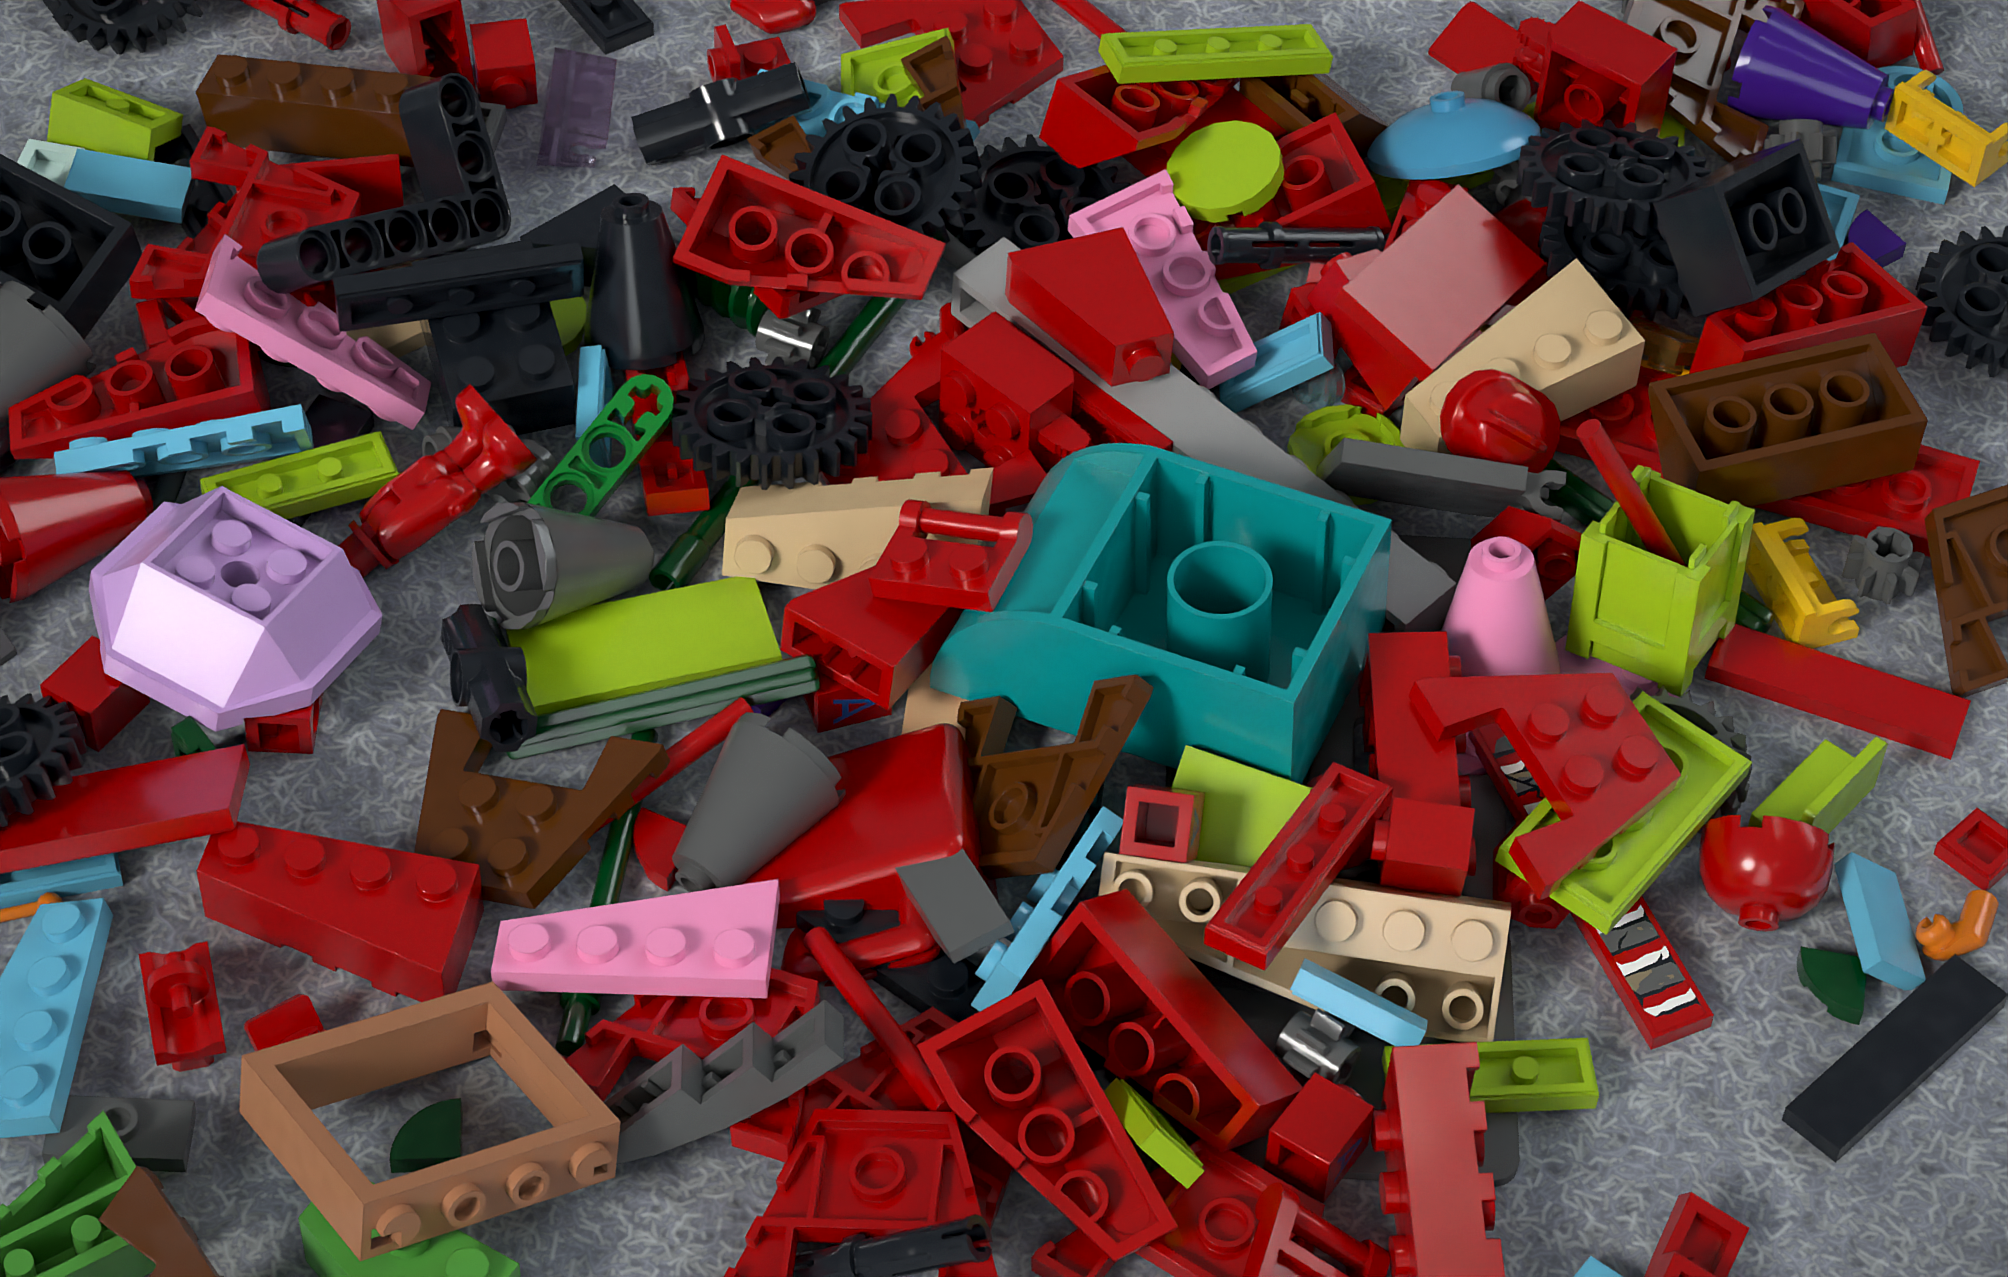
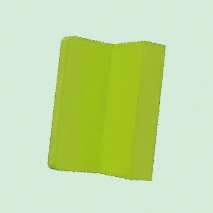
(110, 121)
(1824, 786)

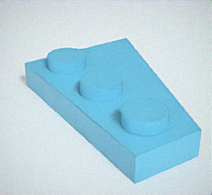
(1033, 926)

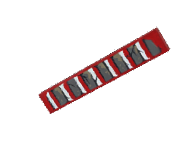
(1636, 950)

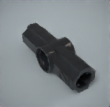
(721, 113)
(488, 678)

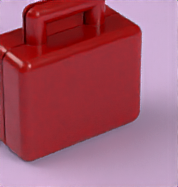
(900, 808)

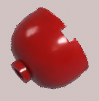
(1765, 871)

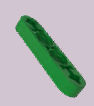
(601, 482)

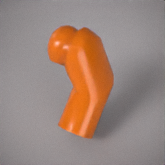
(1963, 936)

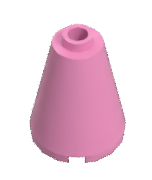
(1501, 614)

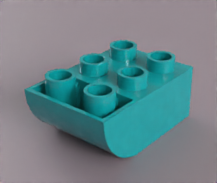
(1198, 580)

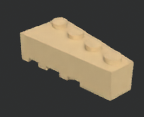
(1557, 340)
(834, 531)

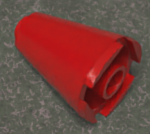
(63, 523)

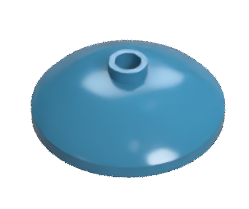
(1451, 138)

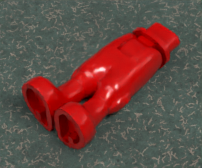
(437, 487)

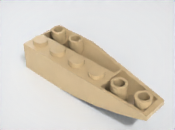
(1406, 945)

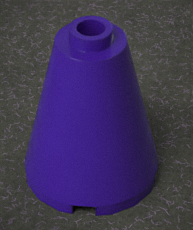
(1804, 75)

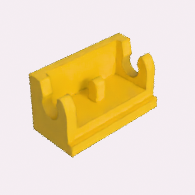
(1945, 133)
(1795, 587)

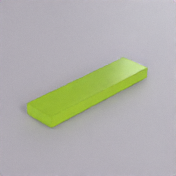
(1214, 53)

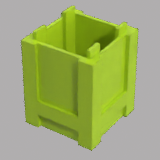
(1649, 609)

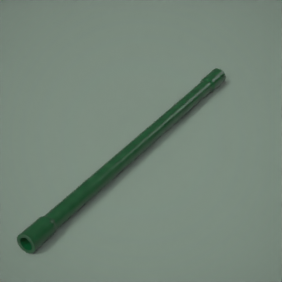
(693, 547)

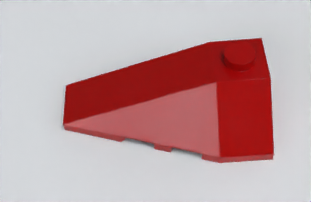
(1099, 119)
(1320, 187)
(788, 237)
(173, 385)
(1041, 1108)

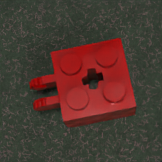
(1595, 70)
(1007, 397)

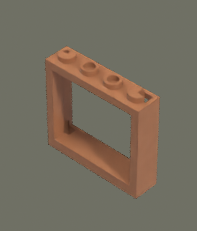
(370, 1054)

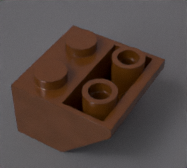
(1303, 99)

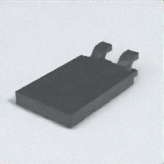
(1437, 480)

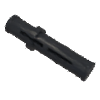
(1235, 244)
(900, 1252)

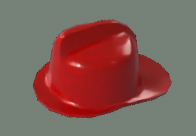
(1500, 421)

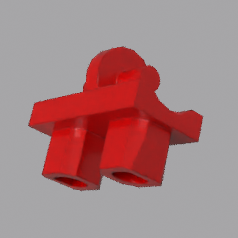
(183, 1007)

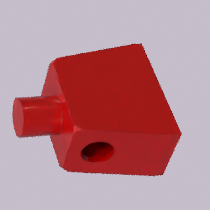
(420, 25)

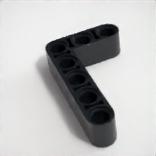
(459, 210)

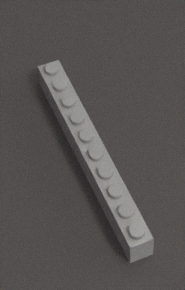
(1210, 432)

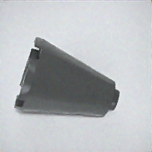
(35, 348)
(554, 562)
(754, 804)

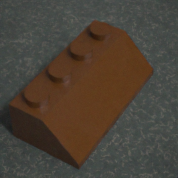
(307, 107)
(1788, 423)

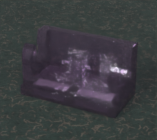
(576, 108)

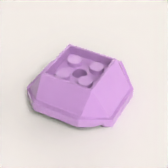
(229, 610)

